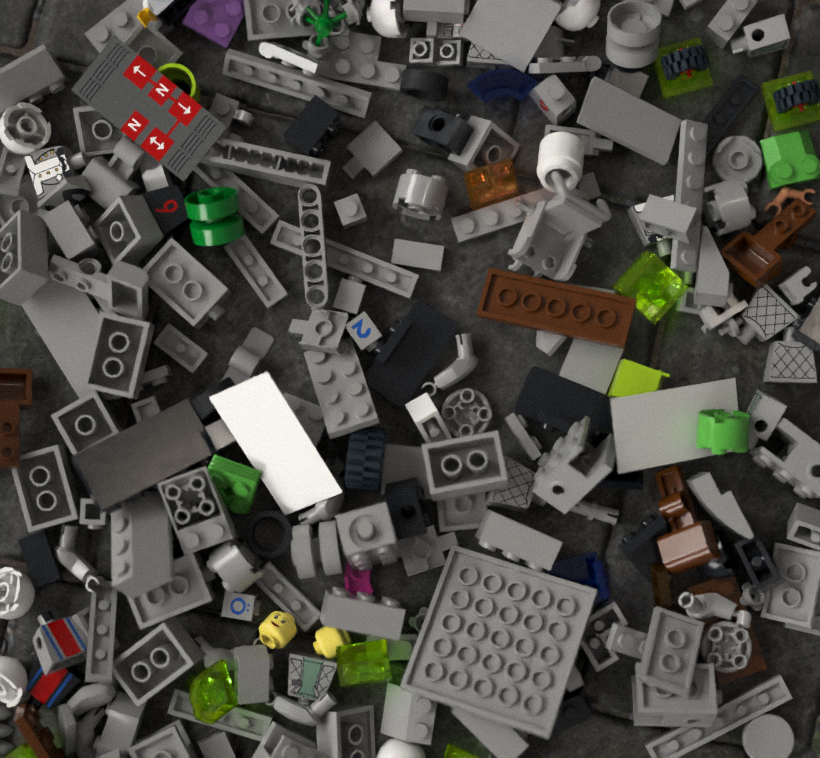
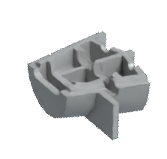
(552, 45)

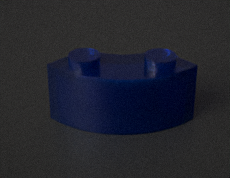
(501, 82)

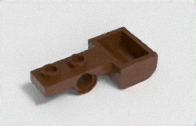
(756, 256)
(14, 396)
(690, 541)

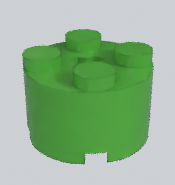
(723, 431)

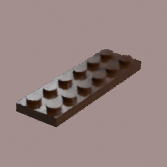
(557, 308)

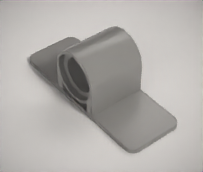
(248, 356)

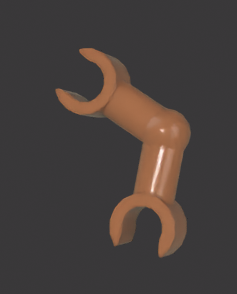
(787, 192)

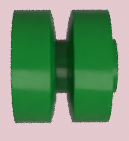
(214, 216)

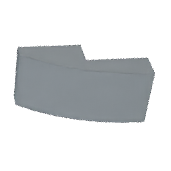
(436, 52)
(154, 174)

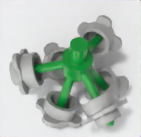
(325, 24)

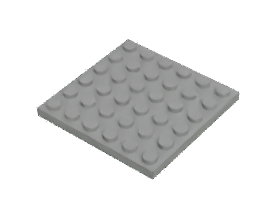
(499, 641)

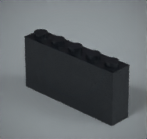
(143, 456)

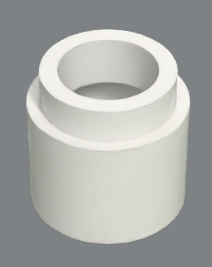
(562, 154)

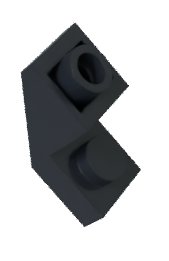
(623, 78)

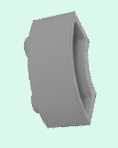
(121, 725)

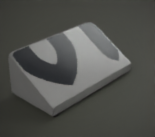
(69, 189)

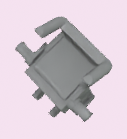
(556, 232)

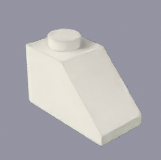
(428, 419)

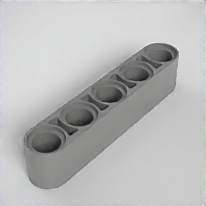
(313, 235)

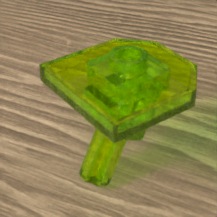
(212, 693)

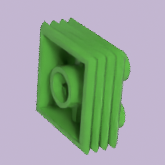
(235, 483)

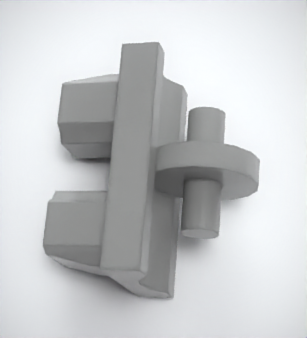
(712, 318)

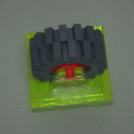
(683, 68)
(792, 101)

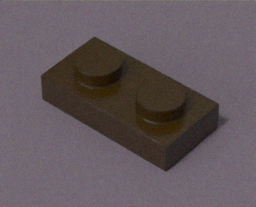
(661, 584)

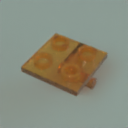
(491, 184)

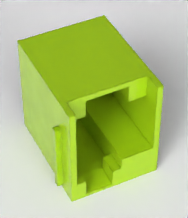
(634, 379)

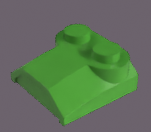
(789, 159)

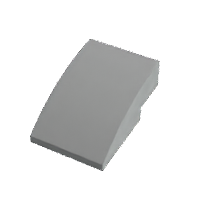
(718, 504)

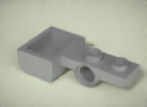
(113, 177)
(123, 285)

